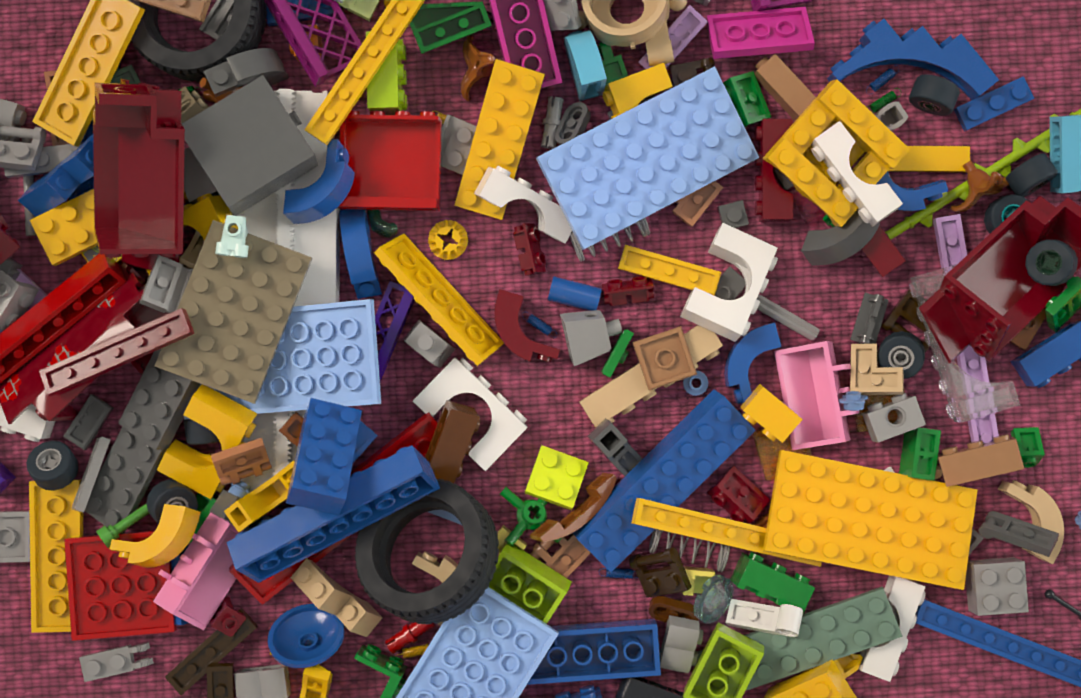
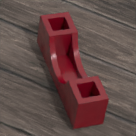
(774, 202)

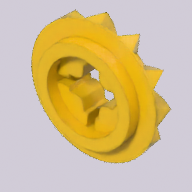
(451, 250)

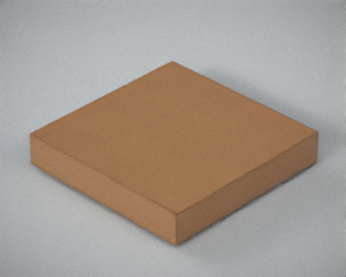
(664, 358)

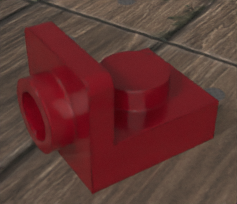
(227, 618)

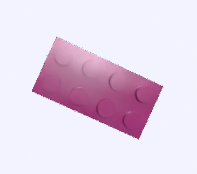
(760, 32)

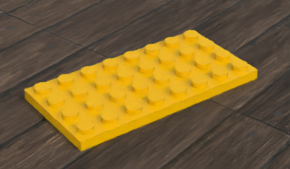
(870, 520)

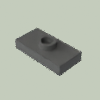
(730, 285)
(88, 422)

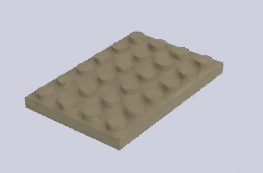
(236, 314)

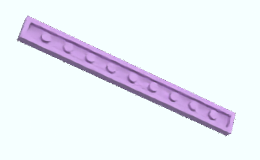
(951, 251)

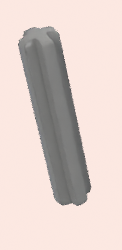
(787, 318)

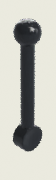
(1049, 594)

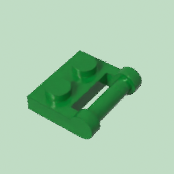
(1064, 306)

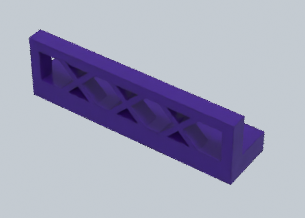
(396, 326)

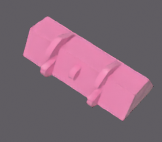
(813, 392)
(201, 575)

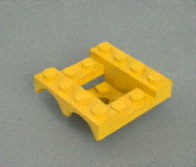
(796, 161)

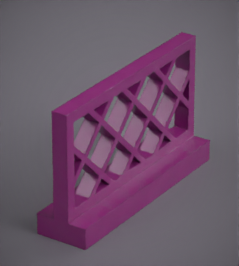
(301, 43)

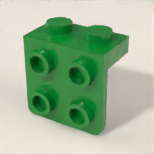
(390, 666)

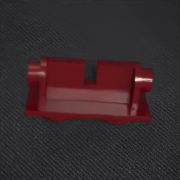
(528, 237)
(639, 289)

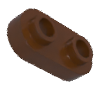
(661, 607)

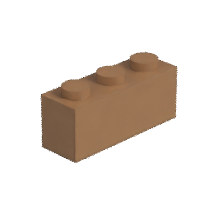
(980, 460)

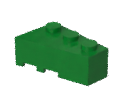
(447, 22)
(771, 581)

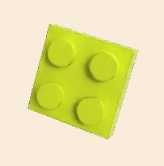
(556, 477)

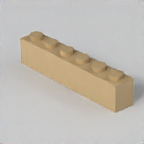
(630, 386)

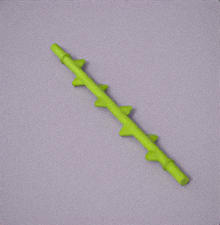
(1002, 166)

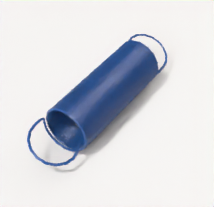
(882, 79)
(539, 324)
(620, 573)

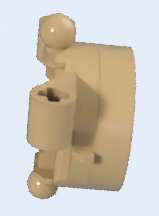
(648, 28)

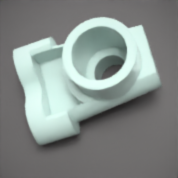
(233, 243)

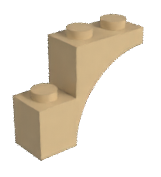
(333, 598)

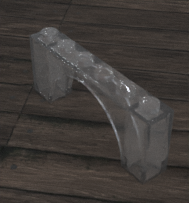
(965, 395)

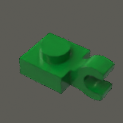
(613, 66)

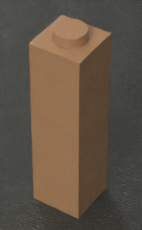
(783, 86)

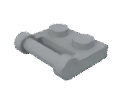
(19, 154)

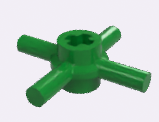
(523, 511)

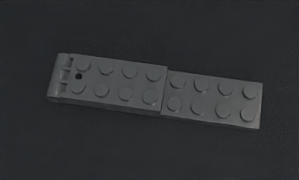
(145, 436)

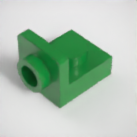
(1029, 445)

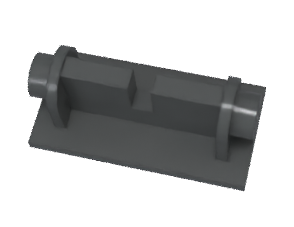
(869, 319)

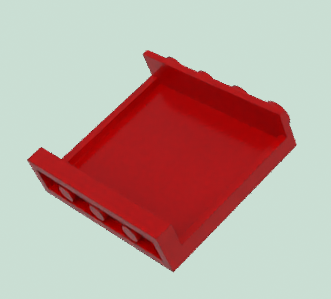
(393, 160)

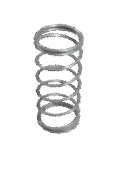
(642, 224)
(722, 557)

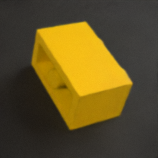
(770, 413)

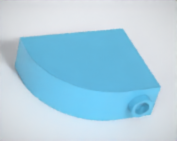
(585, 64)
(1066, 153)

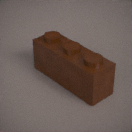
(452, 440)

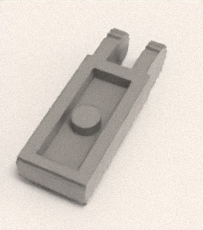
(113, 661)

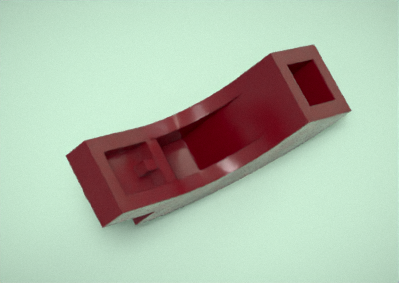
(507, 323)

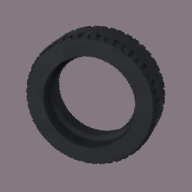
(240, 36)
(460, 589)

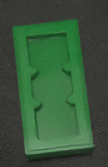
(618, 353)

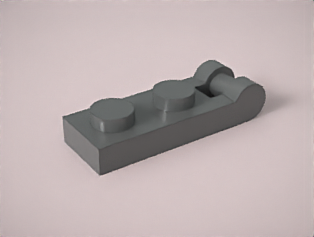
(1019, 533)

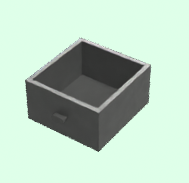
(249, 145)

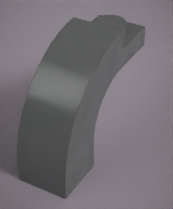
(245, 68)
(838, 243)
(614, 446)

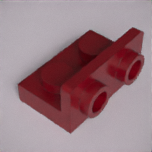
(738, 496)

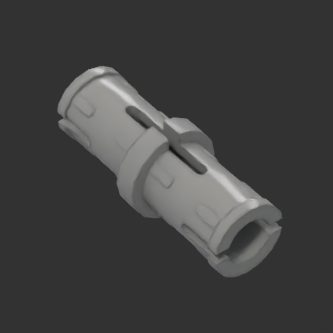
(551, 122)

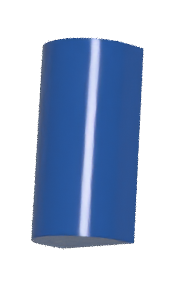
(574, 294)

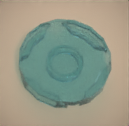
(714, 599)

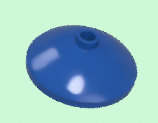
(305, 636)

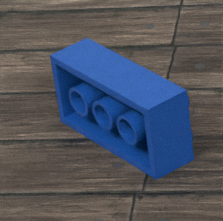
(324, 457)

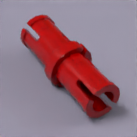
(407, 635)

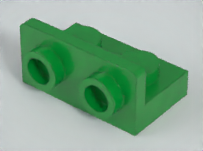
(747, 98)

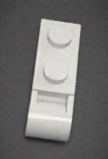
(765, 618)

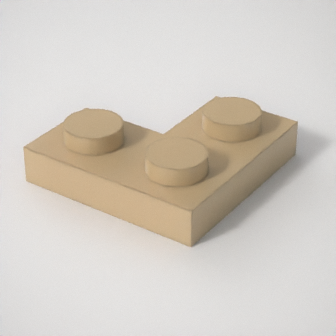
(869, 378)

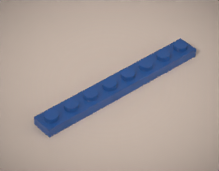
(999, 642)

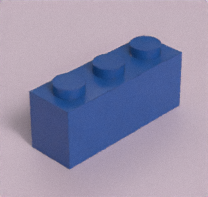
(1050, 356)

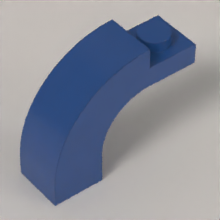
(326, 193)
(914, 197)
(358, 253)
(742, 355)

